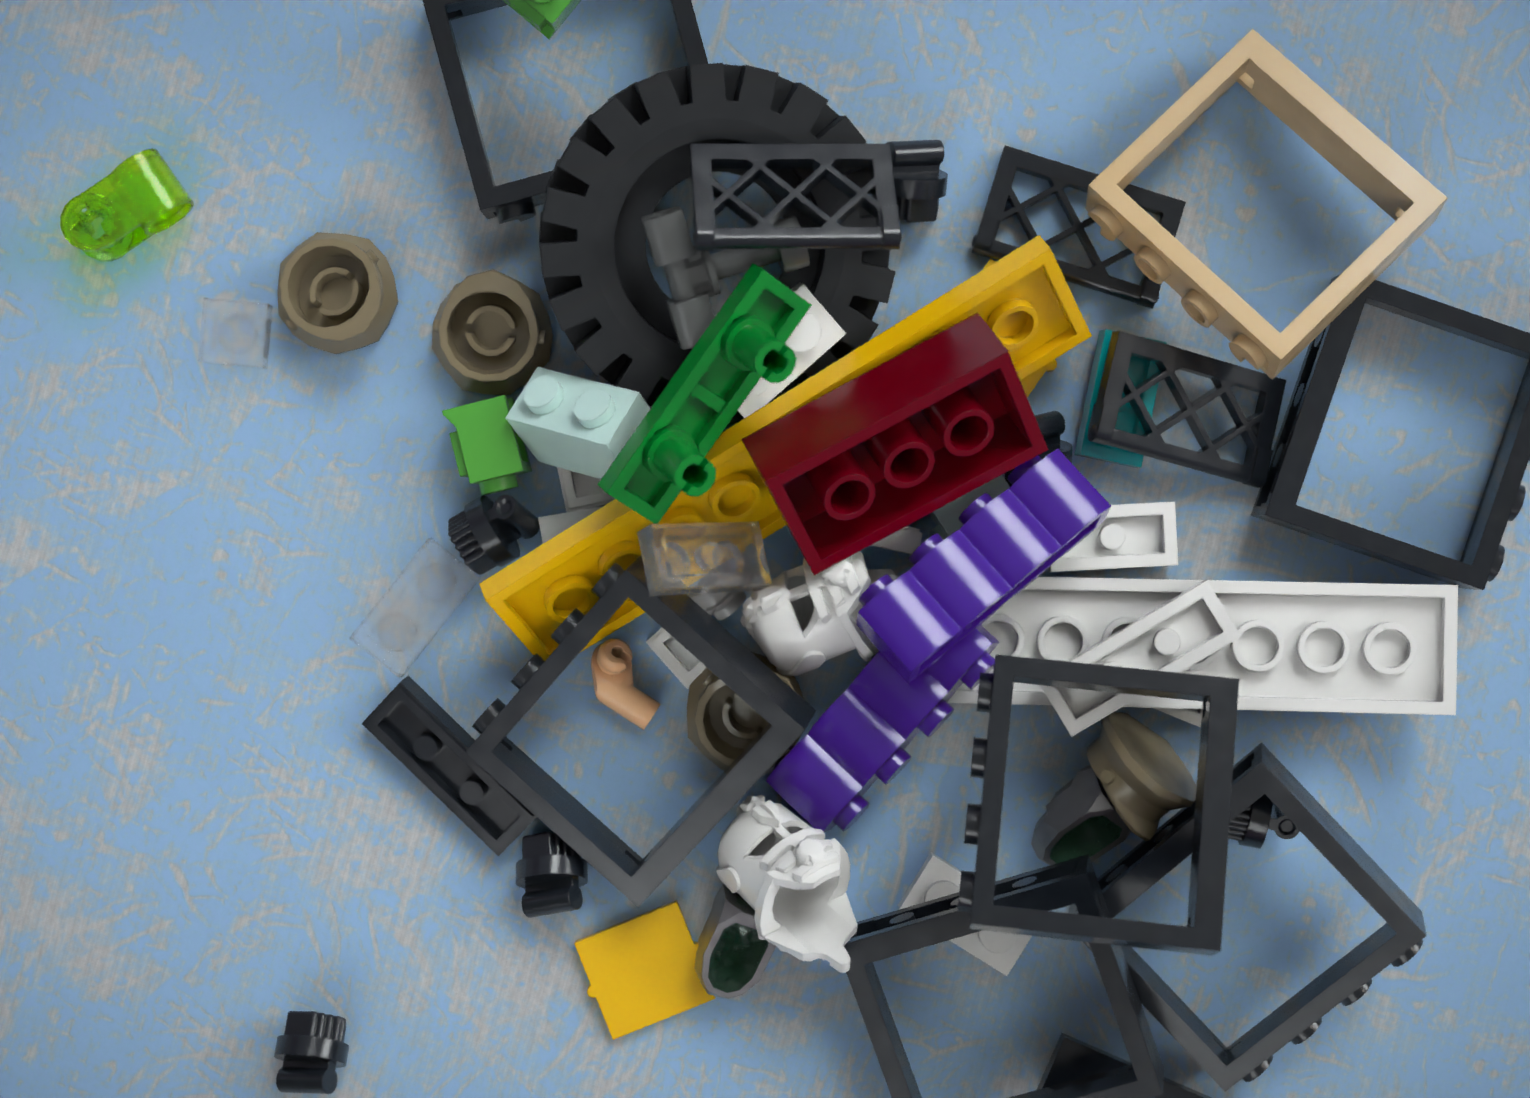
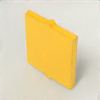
(643, 969)

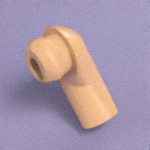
(615, 685)

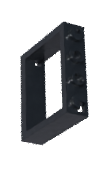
(519, 197)
(1307, 413)
(1211, 814)
(566, 816)
(940, 921)
(1341, 983)

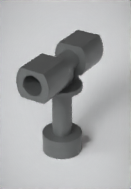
(695, 274)

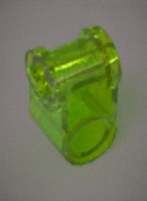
(134, 202)

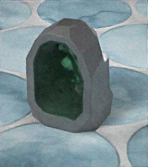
(1078, 822)
(729, 949)

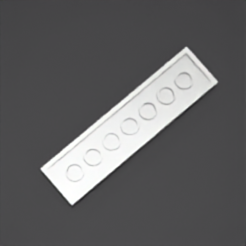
(1297, 649)

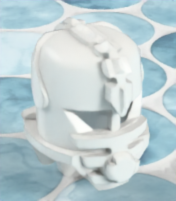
(811, 617)
(790, 881)

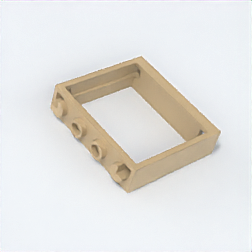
(1330, 132)

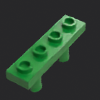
(704, 395)

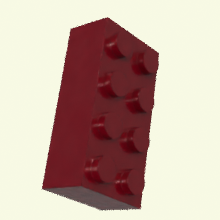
(897, 443)

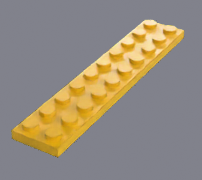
(1017, 297)

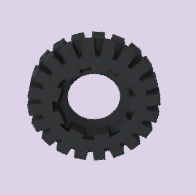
(626, 164)

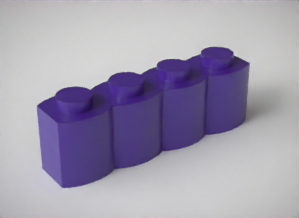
(980, 565)
(869, 729)

